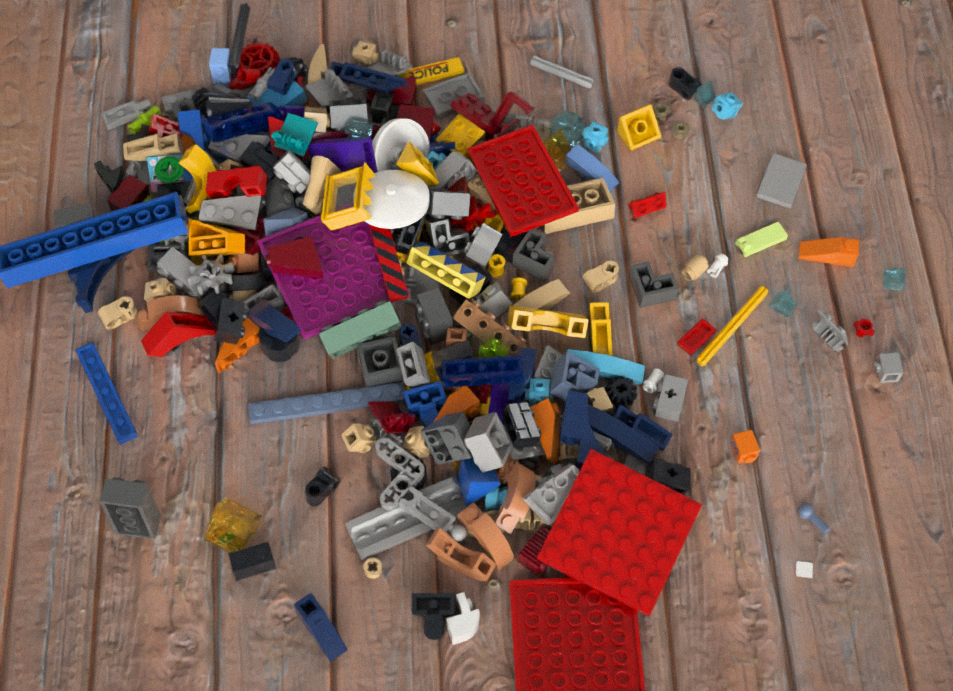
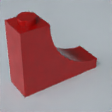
(173, 330)

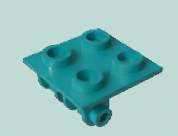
(295, 134)

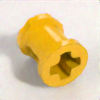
(496, 266)
(518, 290)

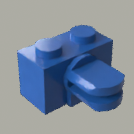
(425, 401)

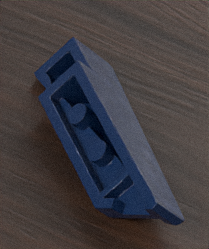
(367, 77)

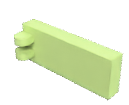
(761, 239)

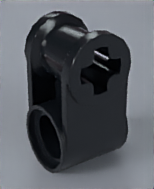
(683, 83)
(324, 484)

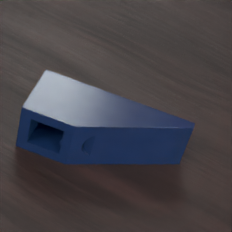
(320, 627)

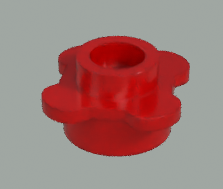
(865, 323)

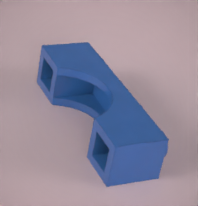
(192, 124)

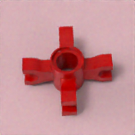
(476, 217)

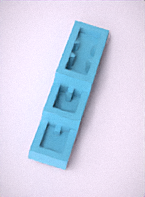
(612, 366)

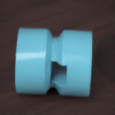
(495, 498)

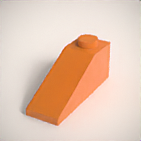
(830, 250)
(549, 421)

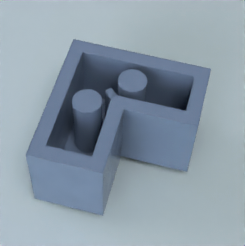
(572, 375)

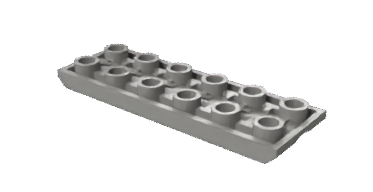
(388, 528)

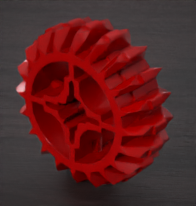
(256, 56)

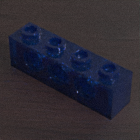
(240, 122)
(482, 371)

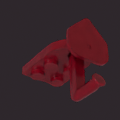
(485, 117)

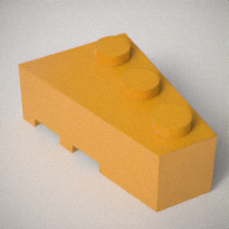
(213, 239)

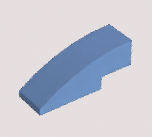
(589, 167)

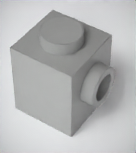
(888, 367)

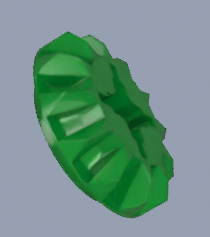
(163, 166)

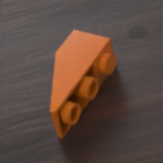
(231, 352)
(461, 401)

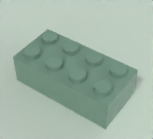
(361, 329)

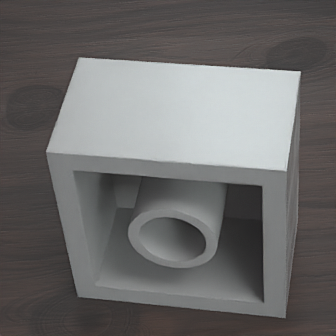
(488, 442)

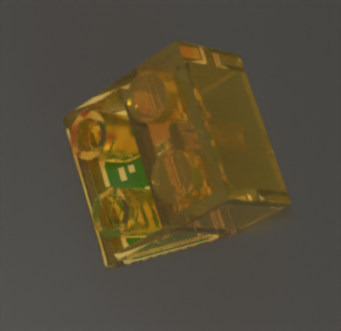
(232, 526)

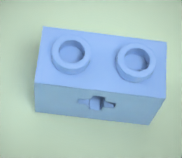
(219, 66)

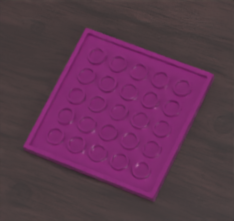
(349, 279)

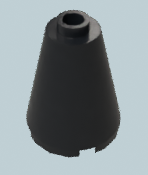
(220, 104)

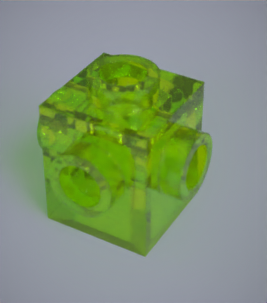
(495, 345)

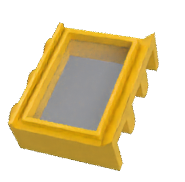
(346, 196)

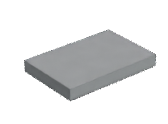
(442, 94)
(781, 180)

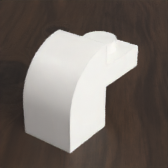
(464, 625)

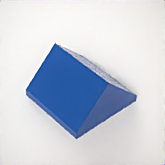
(475, 483)

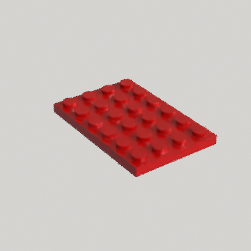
(522, 180)

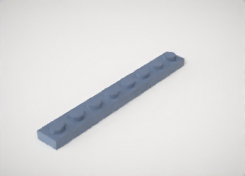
(324, 403)

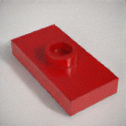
(696, 337)

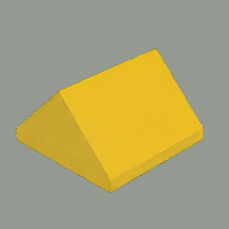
(638, 127)
(415, 162)

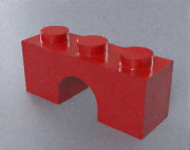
(222, 182)

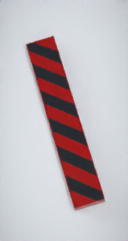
(389, 263)

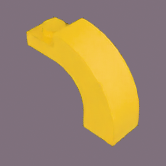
(199, 165)

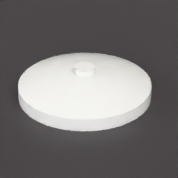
(392, 139)
(396, 199)

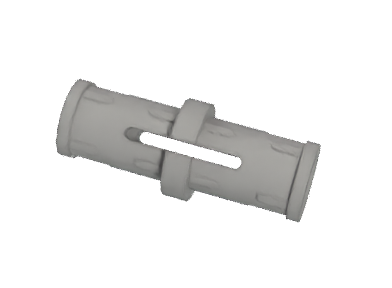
(261, 85)

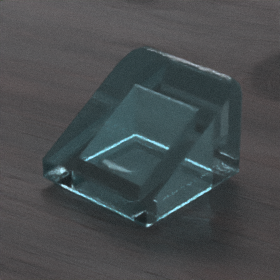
(705, 94)
(894, 279)
(783, 303)

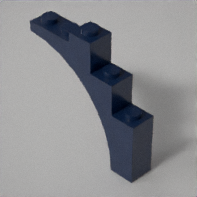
(89, 277)
(576, 427)

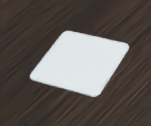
(804, 569)

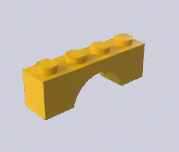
(537, 319)

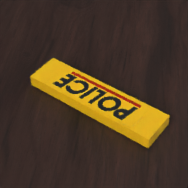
(435, 71)

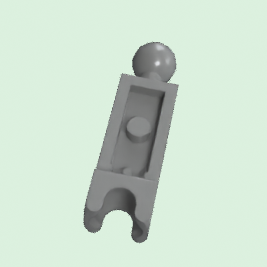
(432, 514)

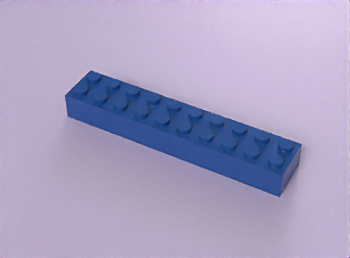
(92, 239)

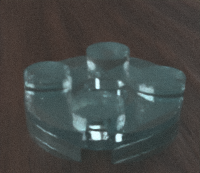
(569, 119)

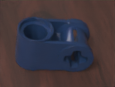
(282, 77)
(409, 329)

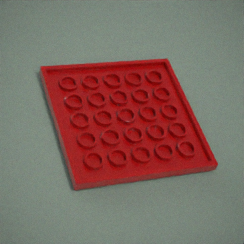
(619, 532)
(573, 638)

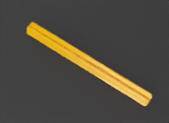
(732, 326)

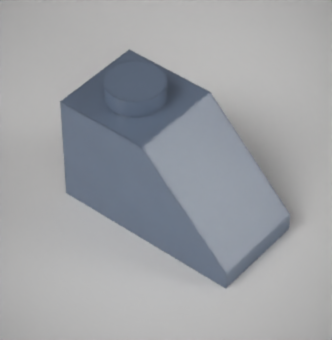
(284, 220)

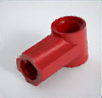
(245, 78)

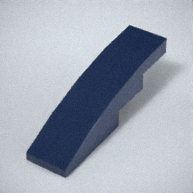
(622, 435)

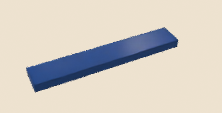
(106, 393)

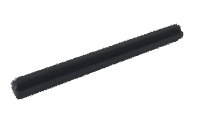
(239, 36)

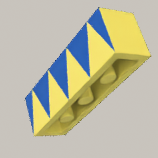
(445, 270)

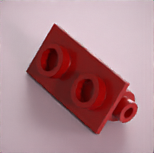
(648, 205)

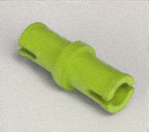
(144, 119)

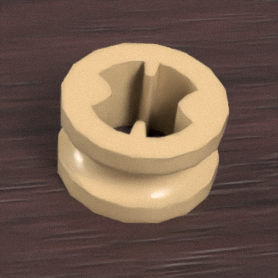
(371, 561)

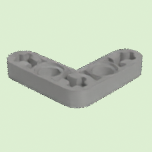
(404, 475)

